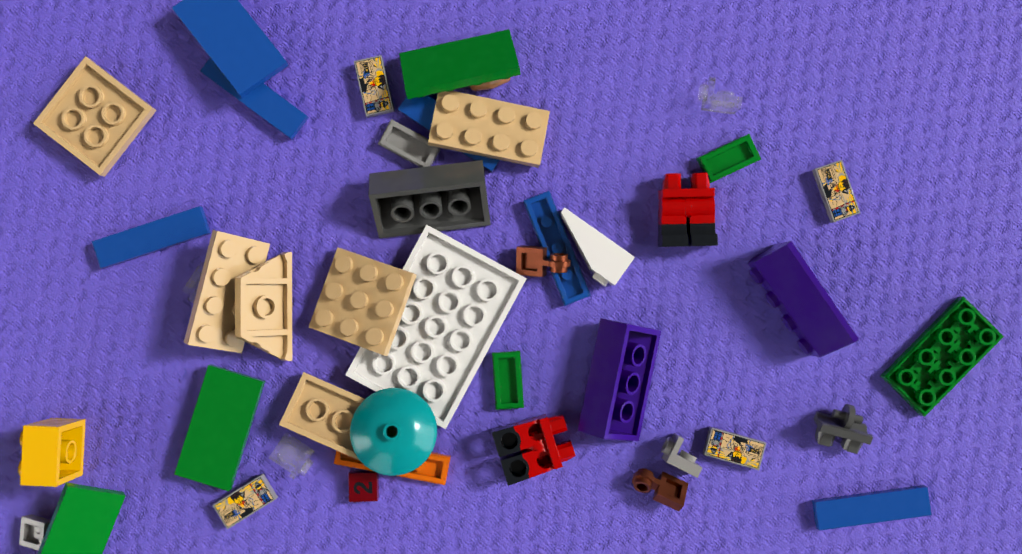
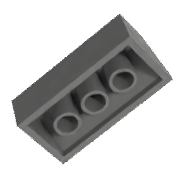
(432, 196)

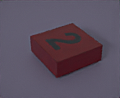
(363, 486)

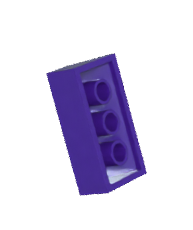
(801, 300)
(619, 381)

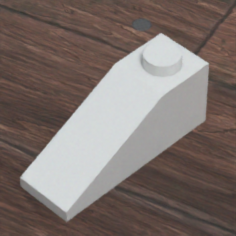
(600, 254)

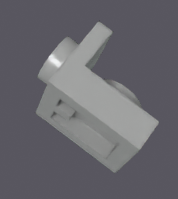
(684, 460)
(32, 531)

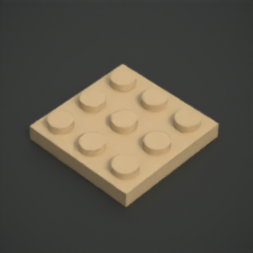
(94, 116)
(362, 301)

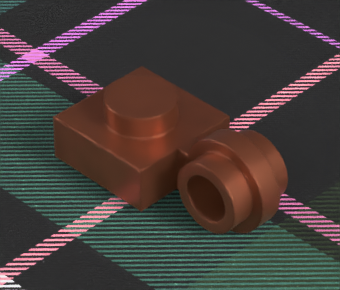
(534, 261)
(667, 488)

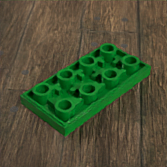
(459, 64)
(942, 356)
(219, 427)
(82, 520)

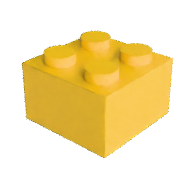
(52, 451)

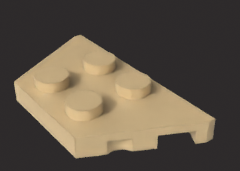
(265, 306)

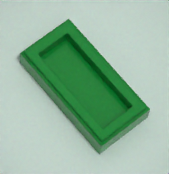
(729, 158)
(507, 380)

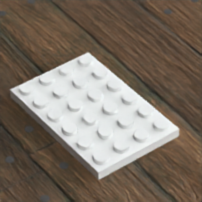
(444, 326)

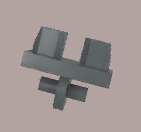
(844, 425)

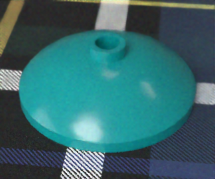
(415, 431)

